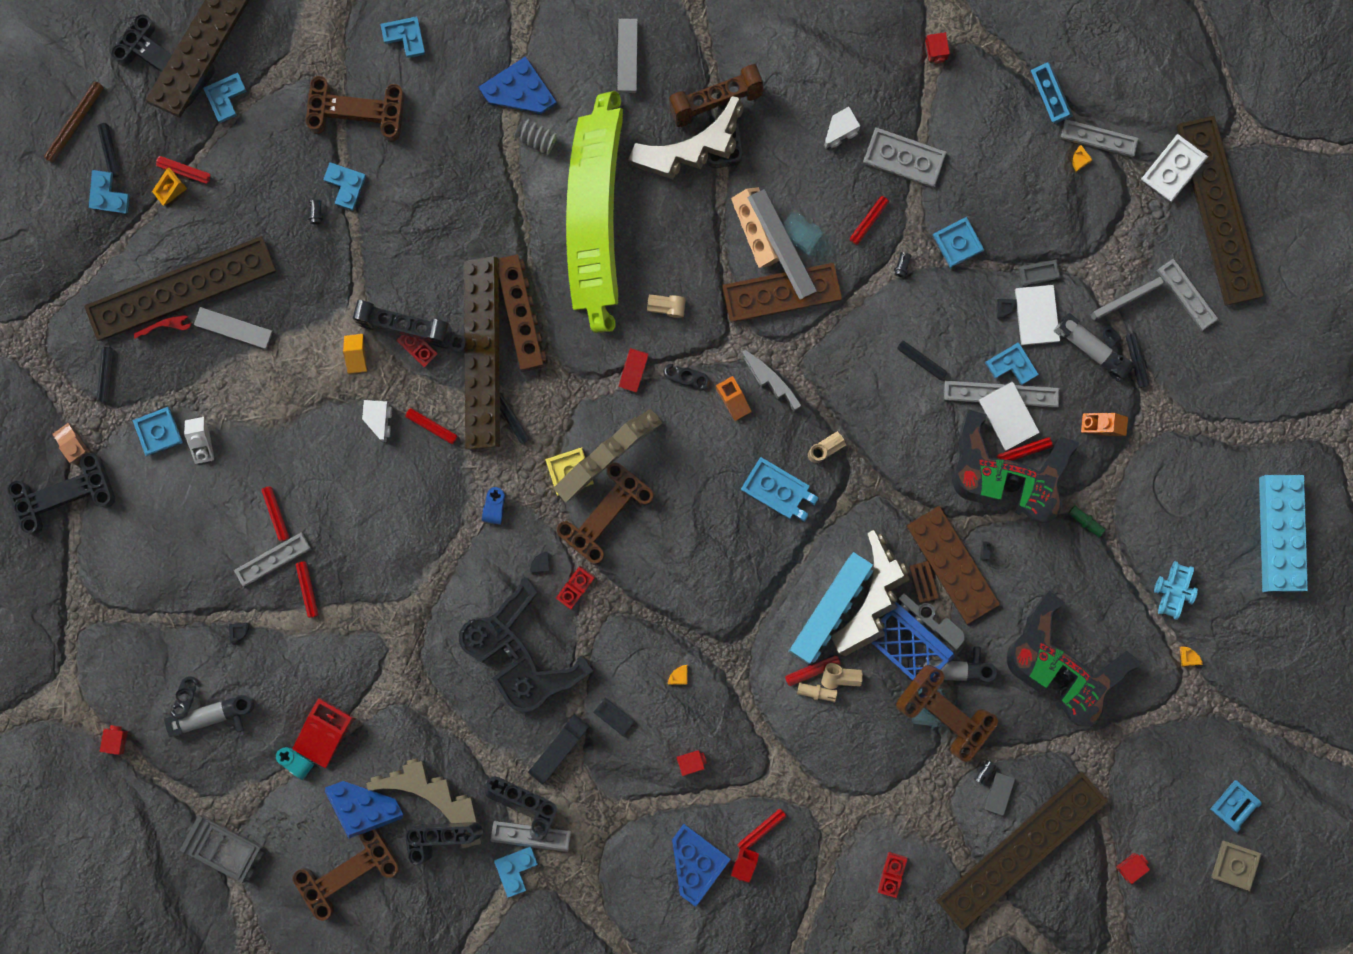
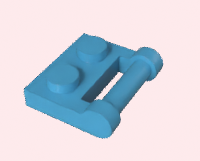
(1231, 802)

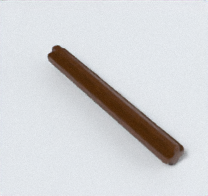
(73, 122)

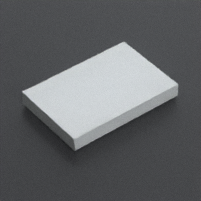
(1174, 168)
(1037, 315)
(1008, 416)

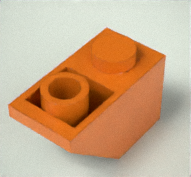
(733, 398)
(1104, 424)

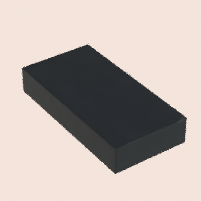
(614, 716)

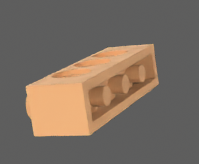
(756, 236)

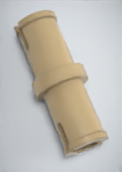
(817, 692)

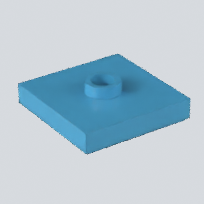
(958, 242)
(157, 431)

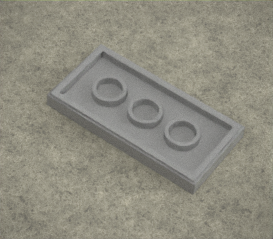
(904, 157)

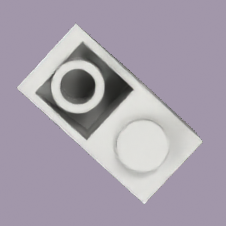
(842, 126)
(376, 417)
(199, 440)

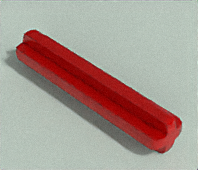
(183, 169)
(869, 220)
(431, 426)
(1026, 450)
(275, 513)
(307, 591)
(810, 671)
(762, 829)

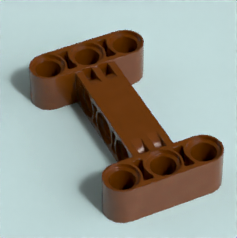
(749, 85)
(354, 108)
(605, 512)
(947, 713)
(345, 874)

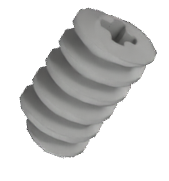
(536, 136)

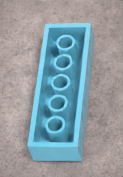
(1283, 533)
(830, 608)

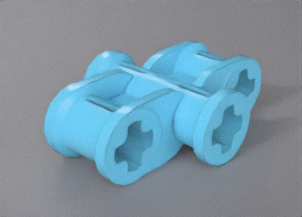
(1173, 596)

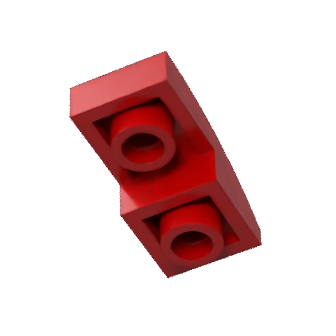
(417, 348)
(633, 370)
(575, 587)
(892, 874)

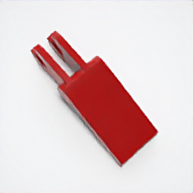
(174, 322)

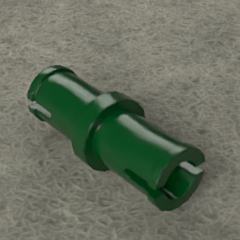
(1086, 521)

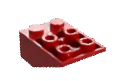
(323, 732)

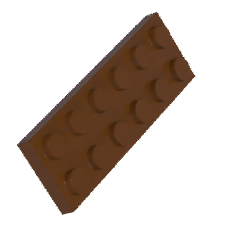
(777, 295)
(952, 565)

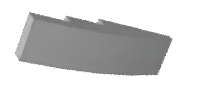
(627, 55)
(765, 375)

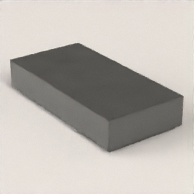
(1039, 272)
(999, 793)

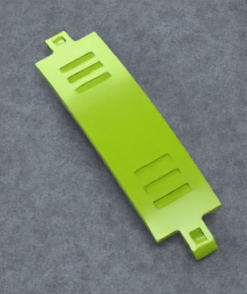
(591, 212)

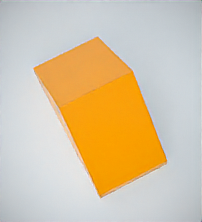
(168, 187)
(355, 353)

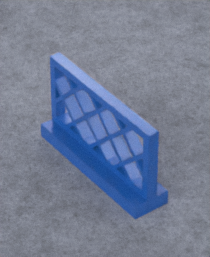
(921, 633)

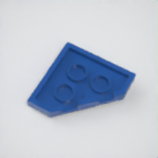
(518, 89)
(361, 809)
(696, 864)

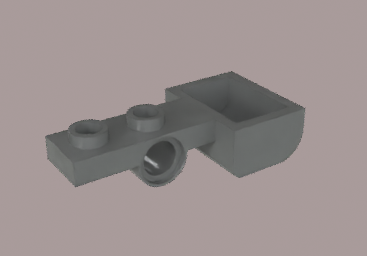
(945, 631)

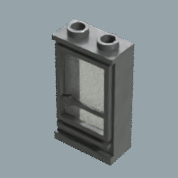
(222, 848)

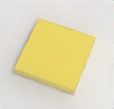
(562, 464)

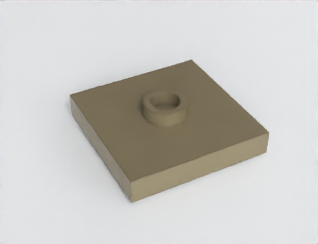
(1236, 865)

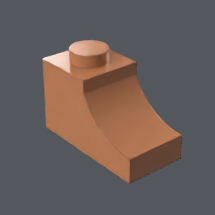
(70, 444)

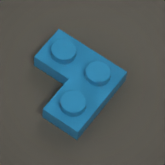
(406, 31)
(221, 93)
(349, 183)
(101, 195)
(1012, 359)
(510, 868)

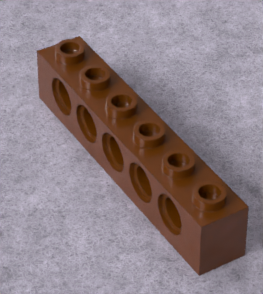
(526, 361)

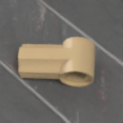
(672, 306)
(827, 447)
(835, 676)

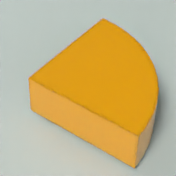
(1080, 158)
(1189, 657)
(679, 675)

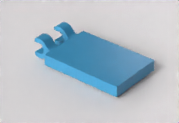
(778, 489)

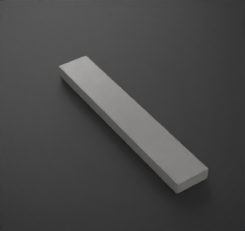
(781, 244)
(974, 391)

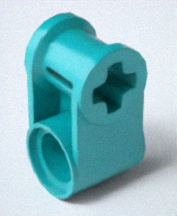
(297, 765)

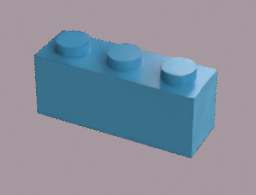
(1051, 93)

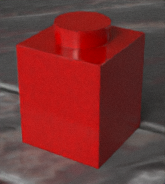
(937, 47)
(113, 740)
(691, 762)
(745, 864)
(1133, 867)

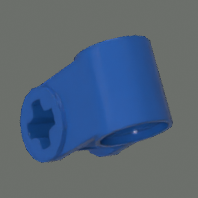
(493, 509)

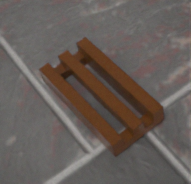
(930, 578)

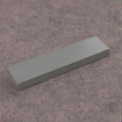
(1099, 138)
(1187, 294)
(1126, 299)
(233, 328)
(272, 559)
(520, 835)

